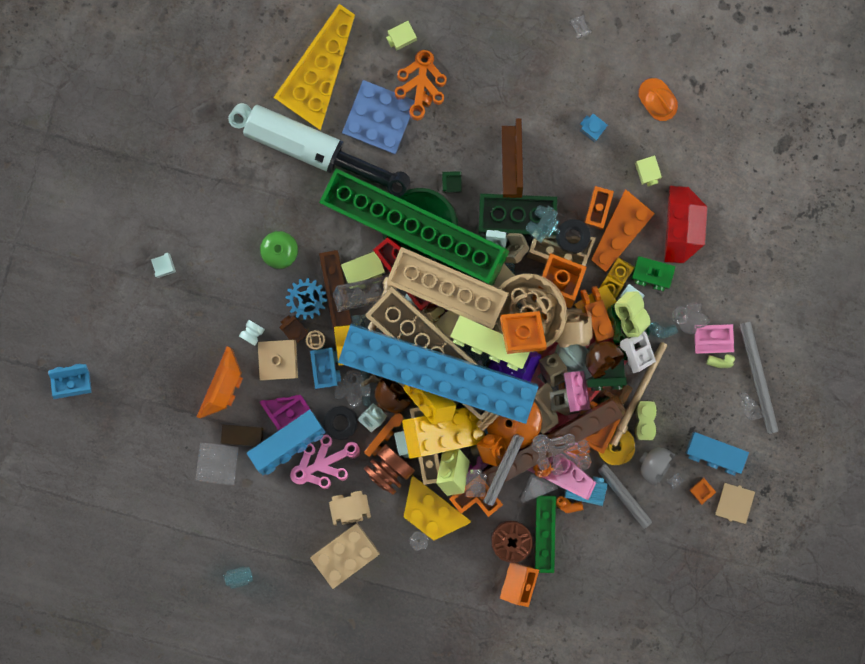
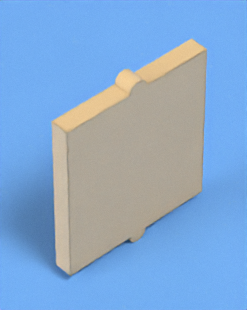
(735, 503)

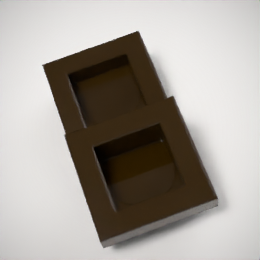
(241, 435)

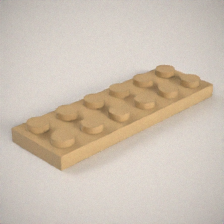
(447, 288)

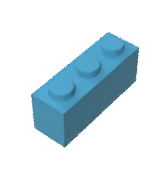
(716, 453)

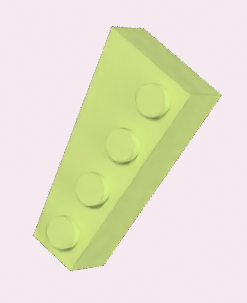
(486, 340)

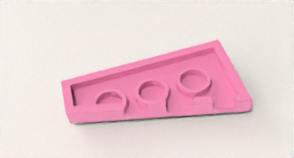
(571, 479)

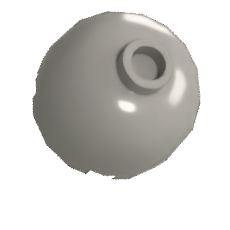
(655, 464)

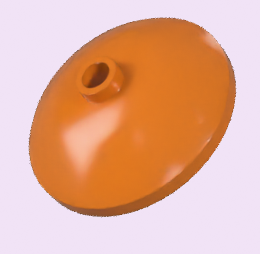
(527, 431)

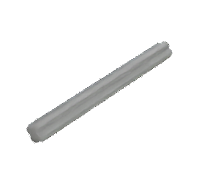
(759, 377)

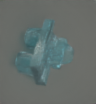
(546, 225)

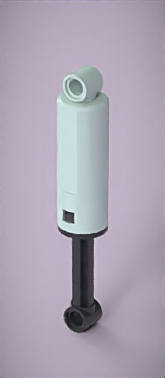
(309, 145)

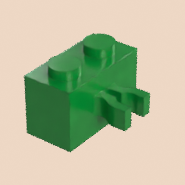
(653, 273)

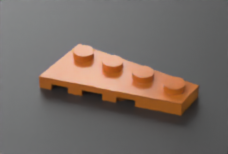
(623, 227)

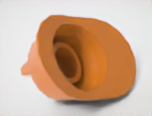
(658, 99)

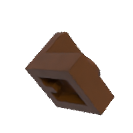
(293, 328)

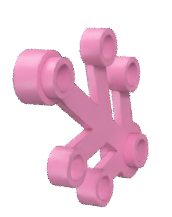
(322, 464)

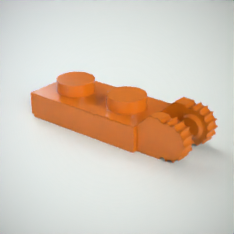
(601, 323)
(384, 434)

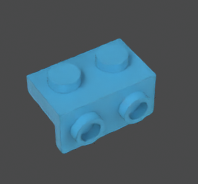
(324, 368)
(70, 381)

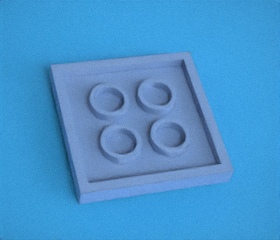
(378, 117)

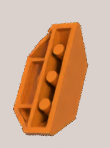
(222, 386)

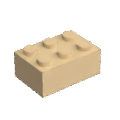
(345, 555)

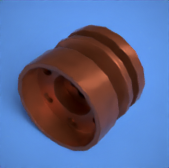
(389, 469)
(500, 540)

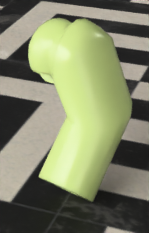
(721, 363)

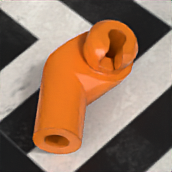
(567, 506)

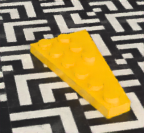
(314, 76)

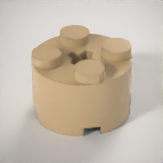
(577, 329)
(350, 508)

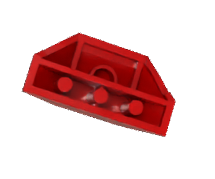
(684, 224)

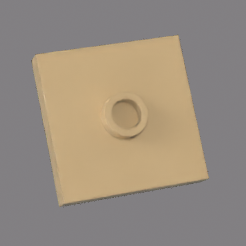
(277, 360)

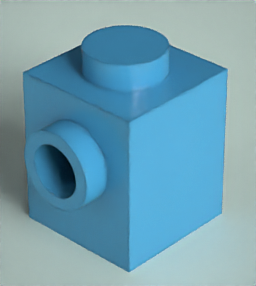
(593, 127)

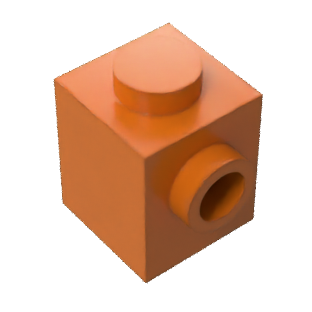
(492, 449)

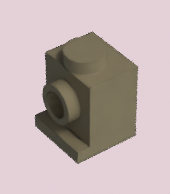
(560, 402)

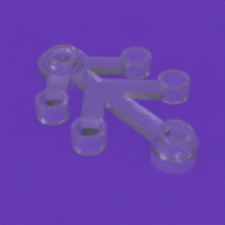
(542, 444)

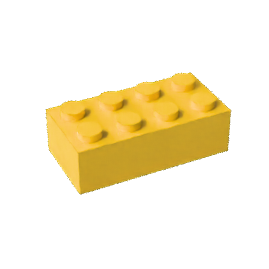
(428, 438)

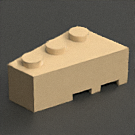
(541, 251)

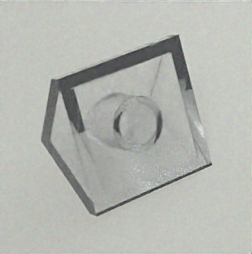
(536, 487)

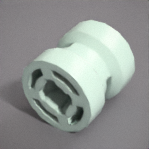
(252, 332)

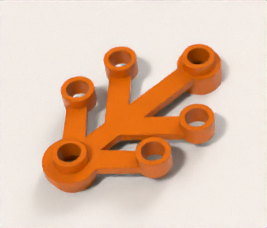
(421, 81)

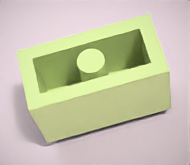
(363, 268)
(453, 472)

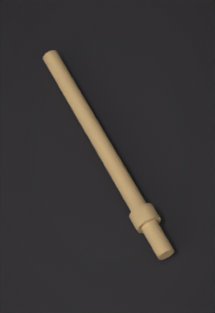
(622, 426)

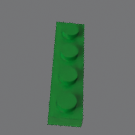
(545, 534)

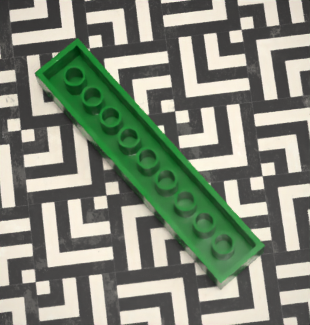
(414, 227)

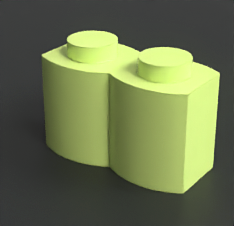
(632, 314)
(645, 426)

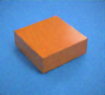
(702, 491)

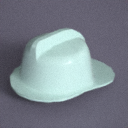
(574, 358)

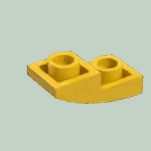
(617, 276)

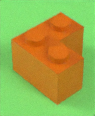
(462, 502)

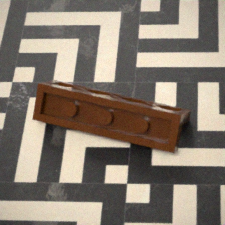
(512, 160)

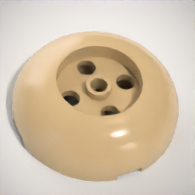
(549, 301)

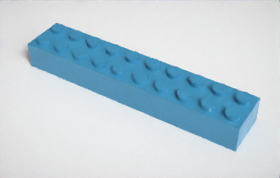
(438, 373)

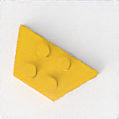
(431, 512)

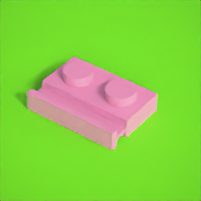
(714, 339)
(577, 391)

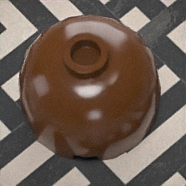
(602, 357)
(391, 396)

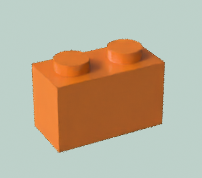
(598, 207)
(519, 584)

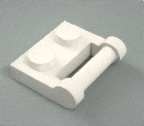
(641, 357)

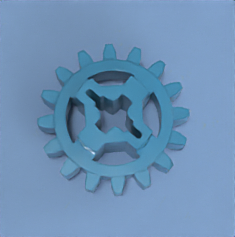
(302, 307)

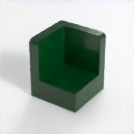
(452, 182)

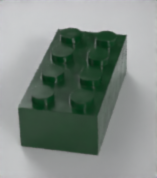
(511, 214)

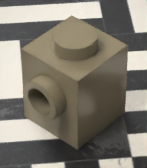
(553, 369)

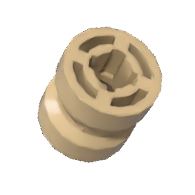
(315, 342)

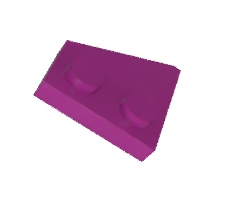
(285, 410)

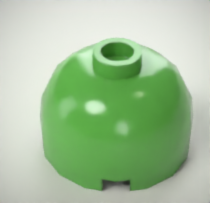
(279, 250)

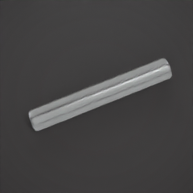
(503, 469)
(624, 496)

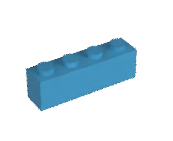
(286, 442)

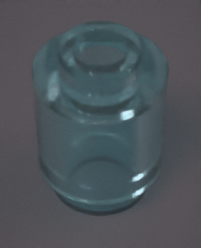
(238, 577)

